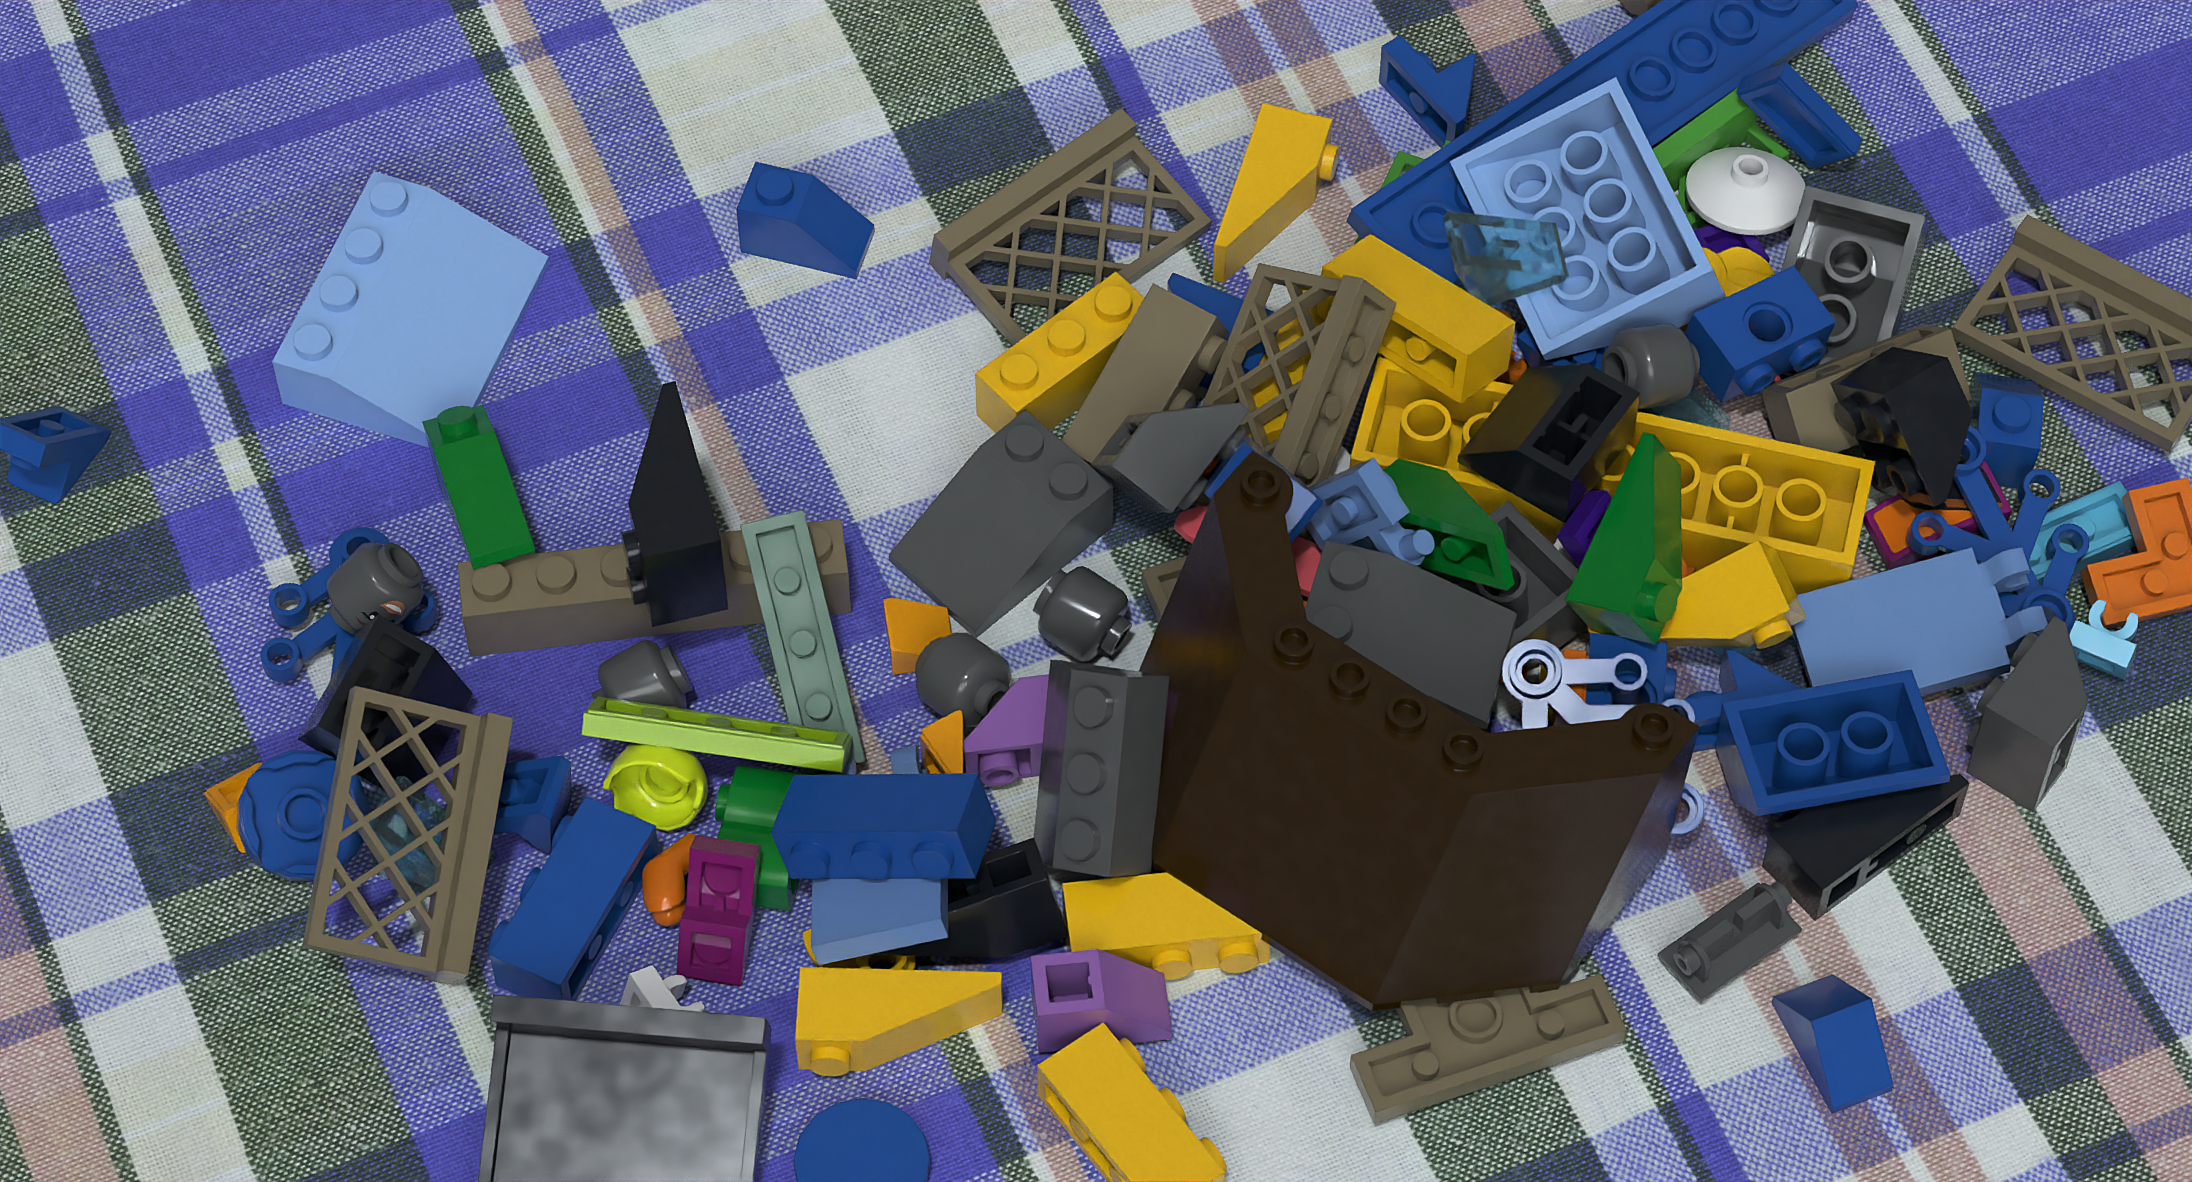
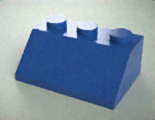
(1829, 744)

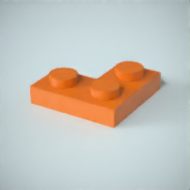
(2160, 574)

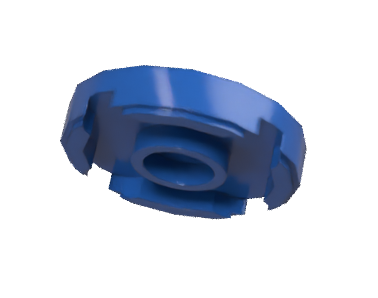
(286, 811)
(862, 1144)

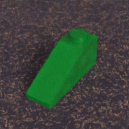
(477, 485)
(1463, 533)
(1635, 559)

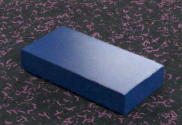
(1799, 115)

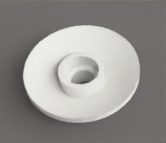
(1745, 190)

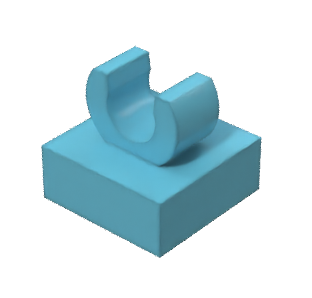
(2104, 648)

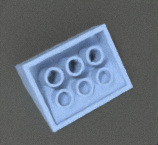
(1615, 216)
(406, 312)

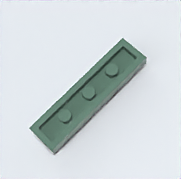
(799, 627)

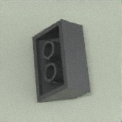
(1100, 768)

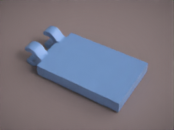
(1922, 617)
(877, 914)

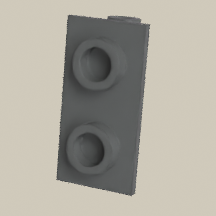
(1732, 940)

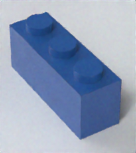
(884, 826)
(573, 903)

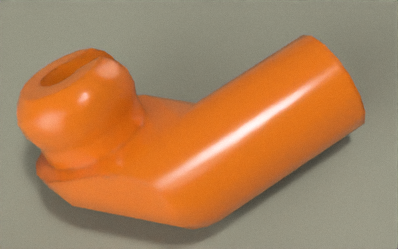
(665, 884)

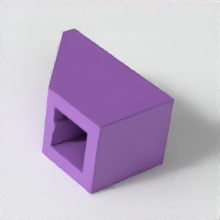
(1010, 735)
(1093, 987)

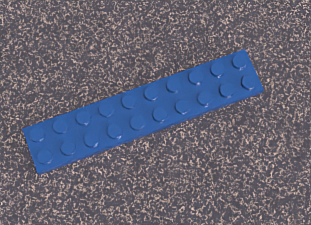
(1671, 70)

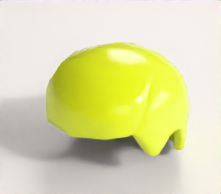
(658, 785)

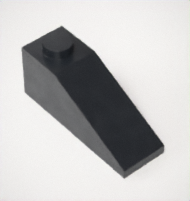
(1847, 843)
(1000, 910)

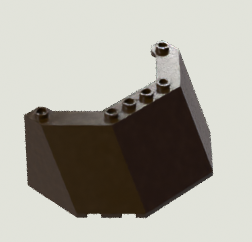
(1367, 815)

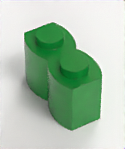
(747, 816)

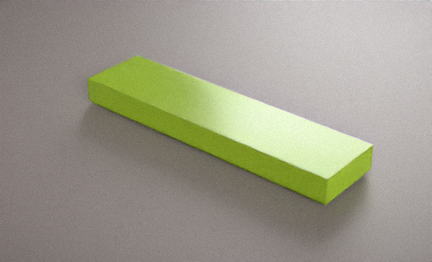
(717, 734)

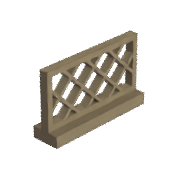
(1049, 187)
(2119, 301)
(1334, 377)
(464, 842)

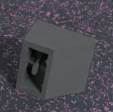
(1163, 453)
(2030, 719)

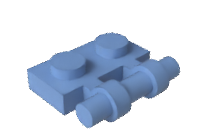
(1362, 505)

